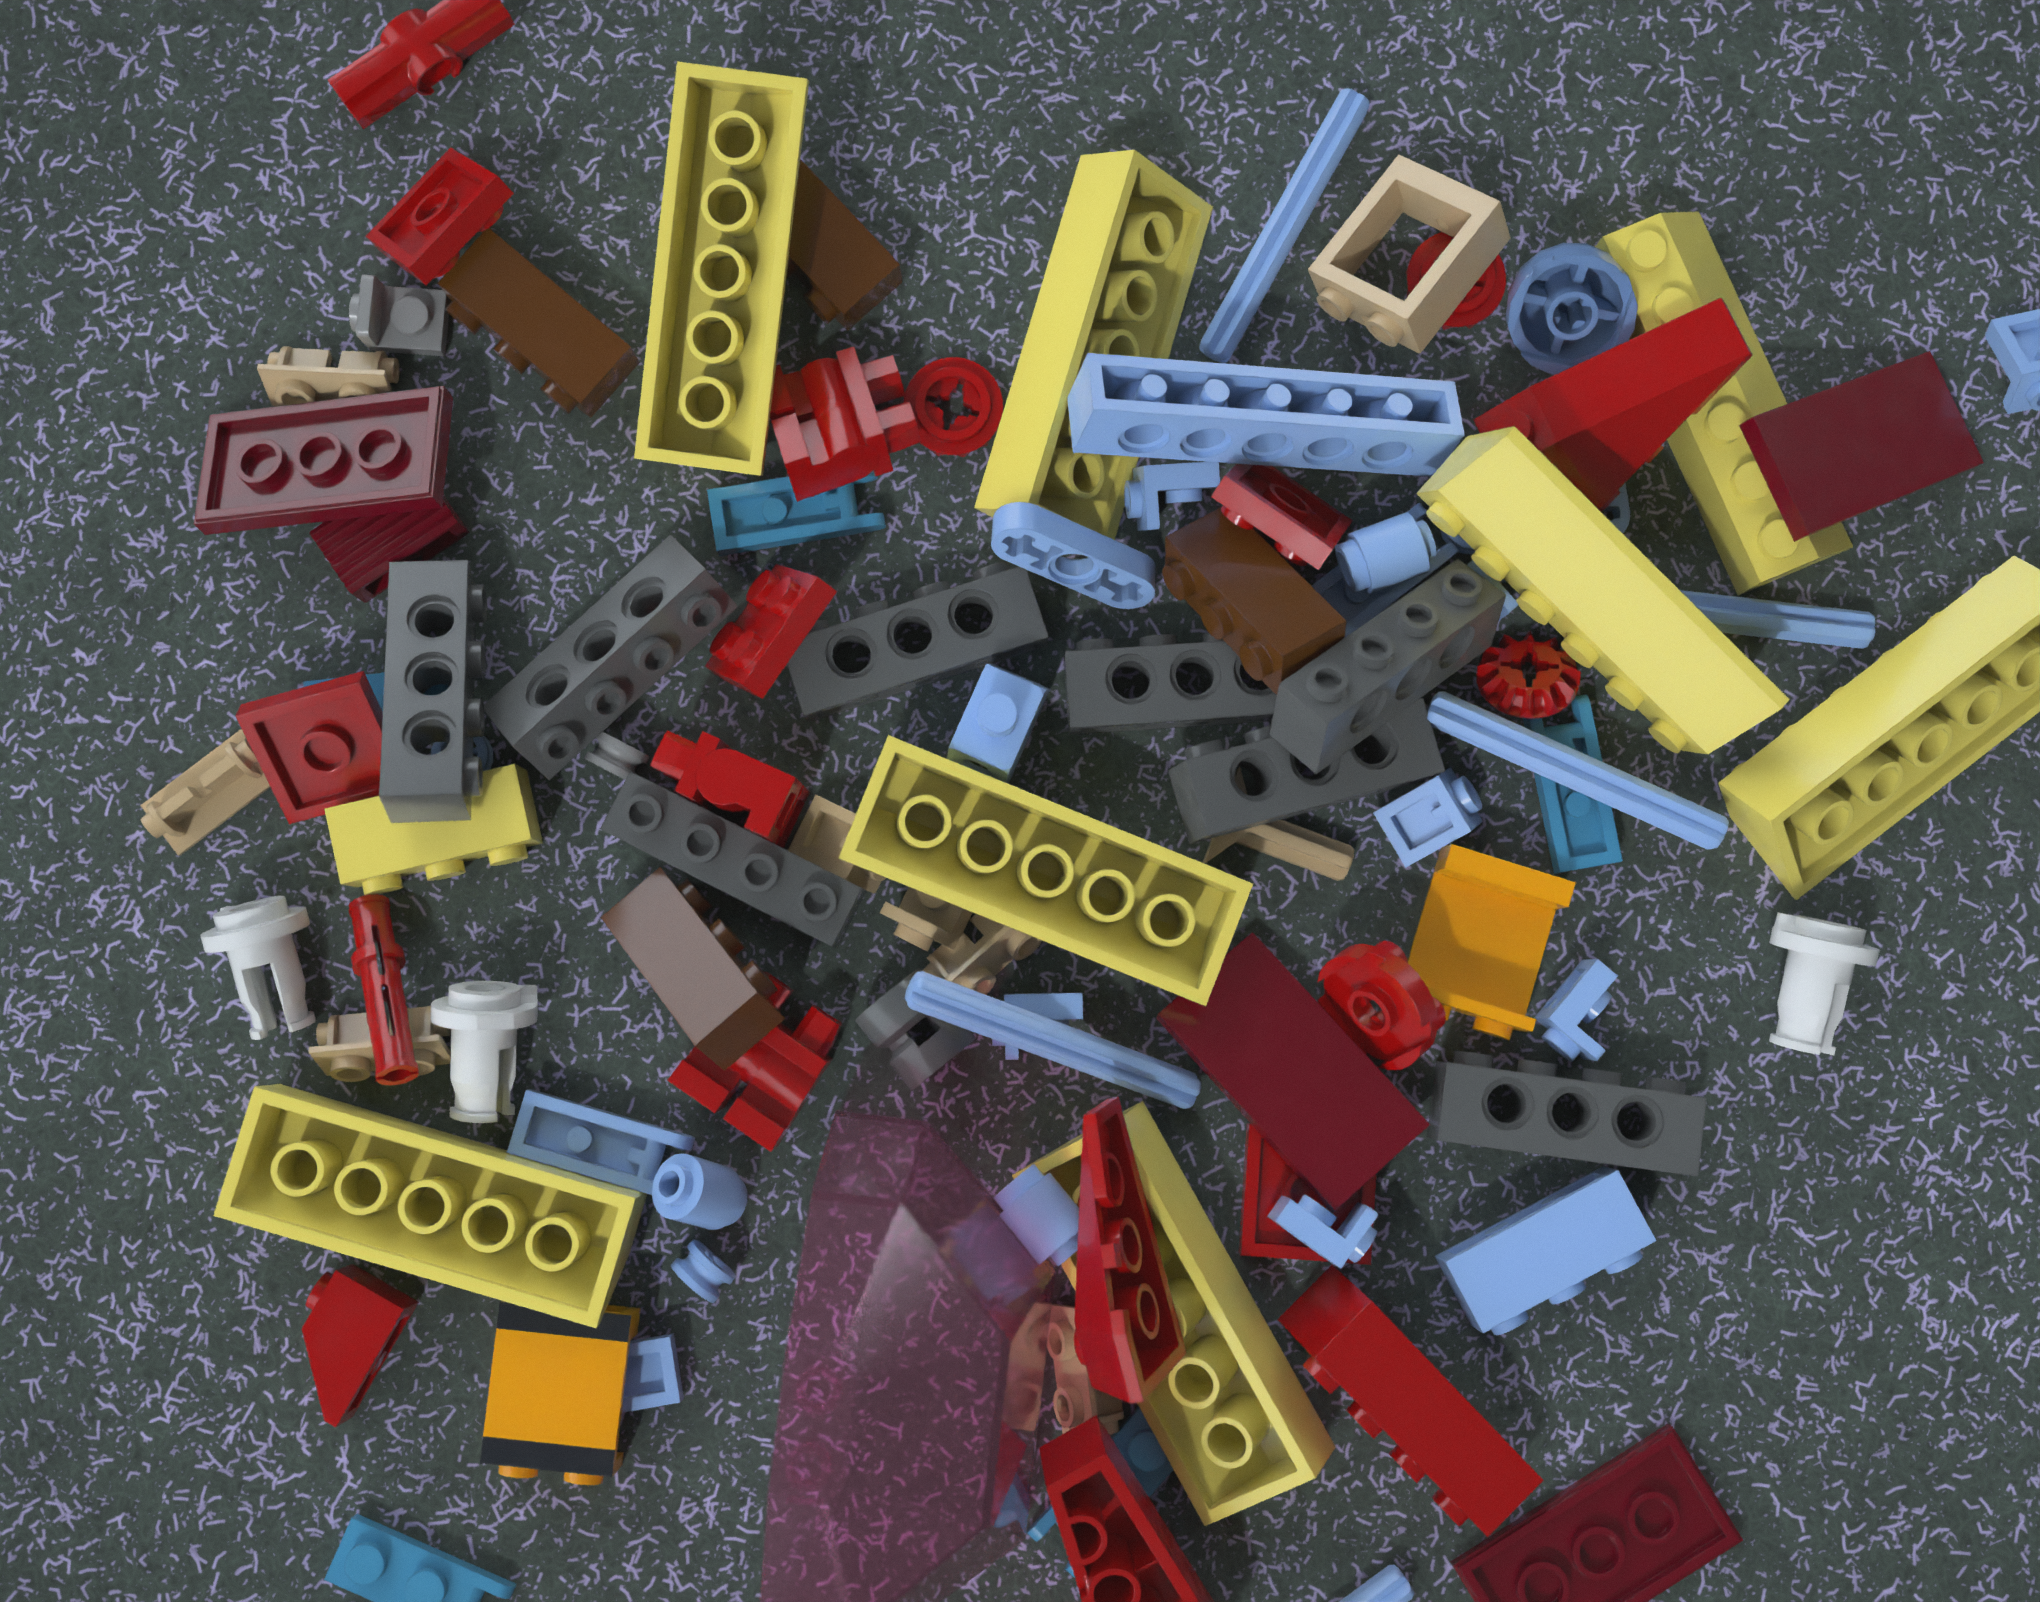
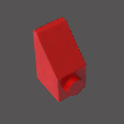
(350, 1336)

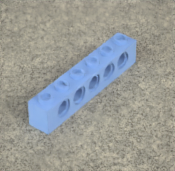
(1262, 415)

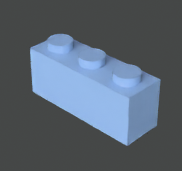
(1546, 1251)

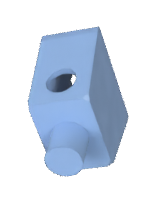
(997, 722)

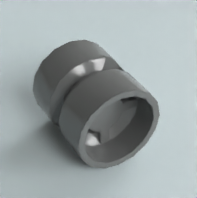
(889, 1022)

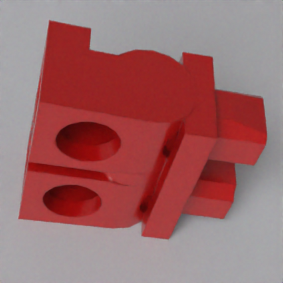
(830, 421)
(737, 784)
(777, 1072)

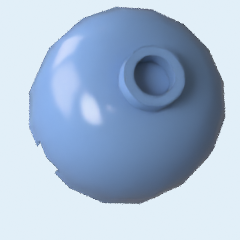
(1569, 306)

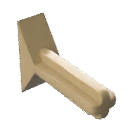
(1289, 844)

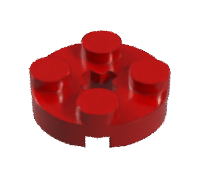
(1408, 1013)

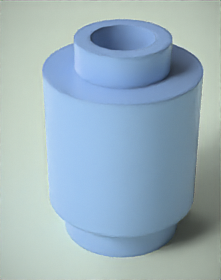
(1385, 553)
(698, 1192)
(1040, 1215)

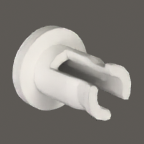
(261, 935)
(1815, 979)
(484, 1043)

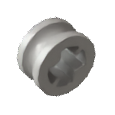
(616, 756)

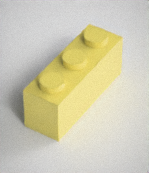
(379, 853)

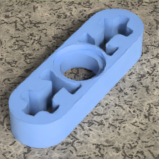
(1039, 538)

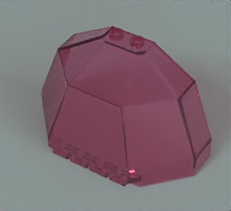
(903, 1376)

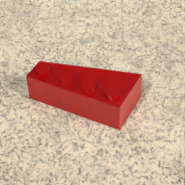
(1410, 1400)
(1110, 1524)

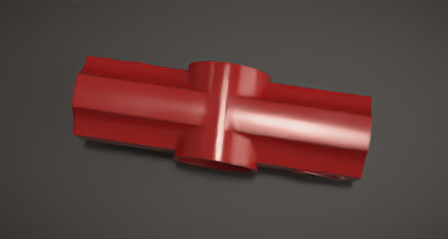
(417, 54)

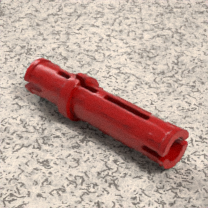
(372, 925)

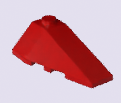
(1624, 403)
(1122, 1294)

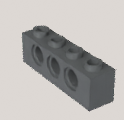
(997, 588)
(419, 601)
(609, 657)
(1386, 665)
(1098, 708)
(1215, 806)
(733, 860)
(1665, 1141)

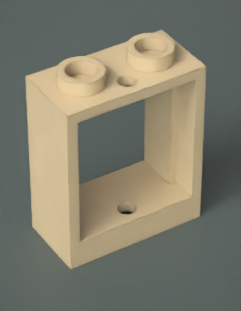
(1431, 198)

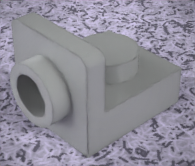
(399, 318)

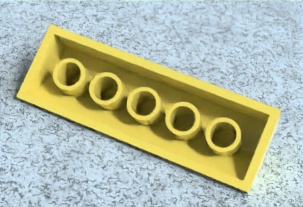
(720, 267)
(1671, 274)
(1107, 290)
(1597, 593)
(1894, 732)
(1045, 870)
(429, 1203)
(1232, 1404)

